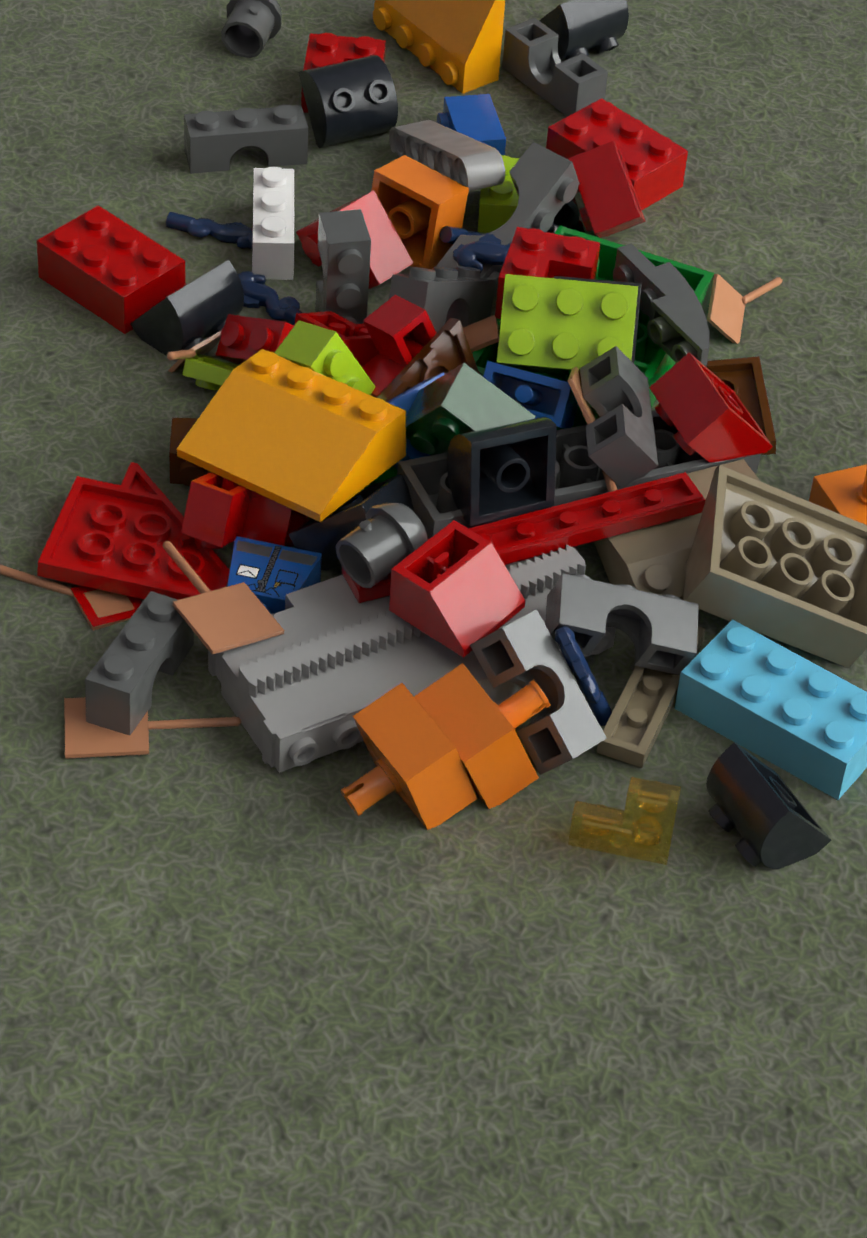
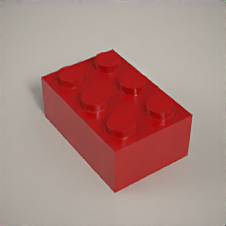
(651, 159)
(109, 267)

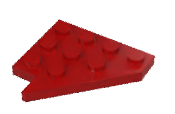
(115, 539)

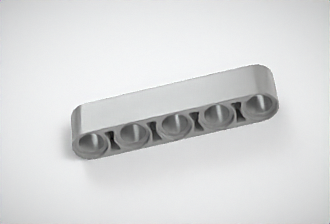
(449, 153)

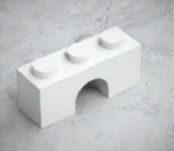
(273, 223)

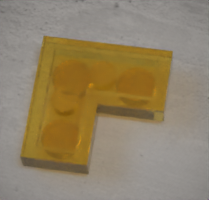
(637, 832)

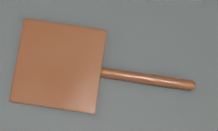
(225, 615)
(90, 740)

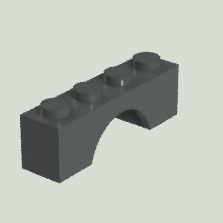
(543, 186)

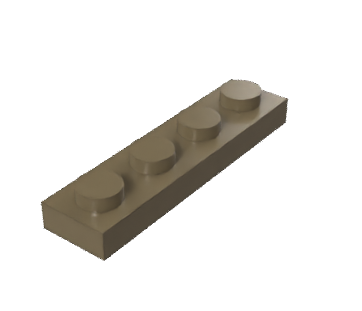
(641, 713)

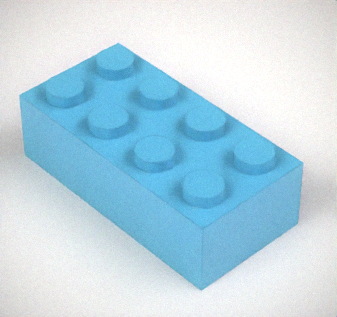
(778, 707)

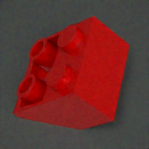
(455, 589)

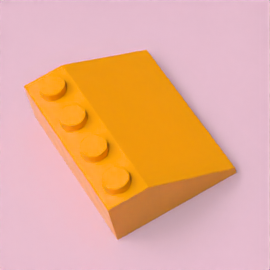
(449, 36)
(295, 435)

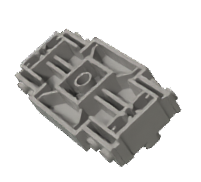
(342, 655)

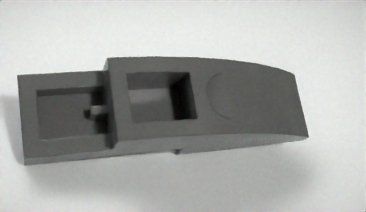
(670, 303)

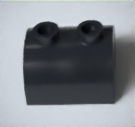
(587, 25)
(350, 100)
(192, 311)
(503, 470)
(324, 535)
(762, 810)

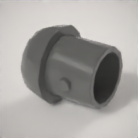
(250, 26)
(380, 543)

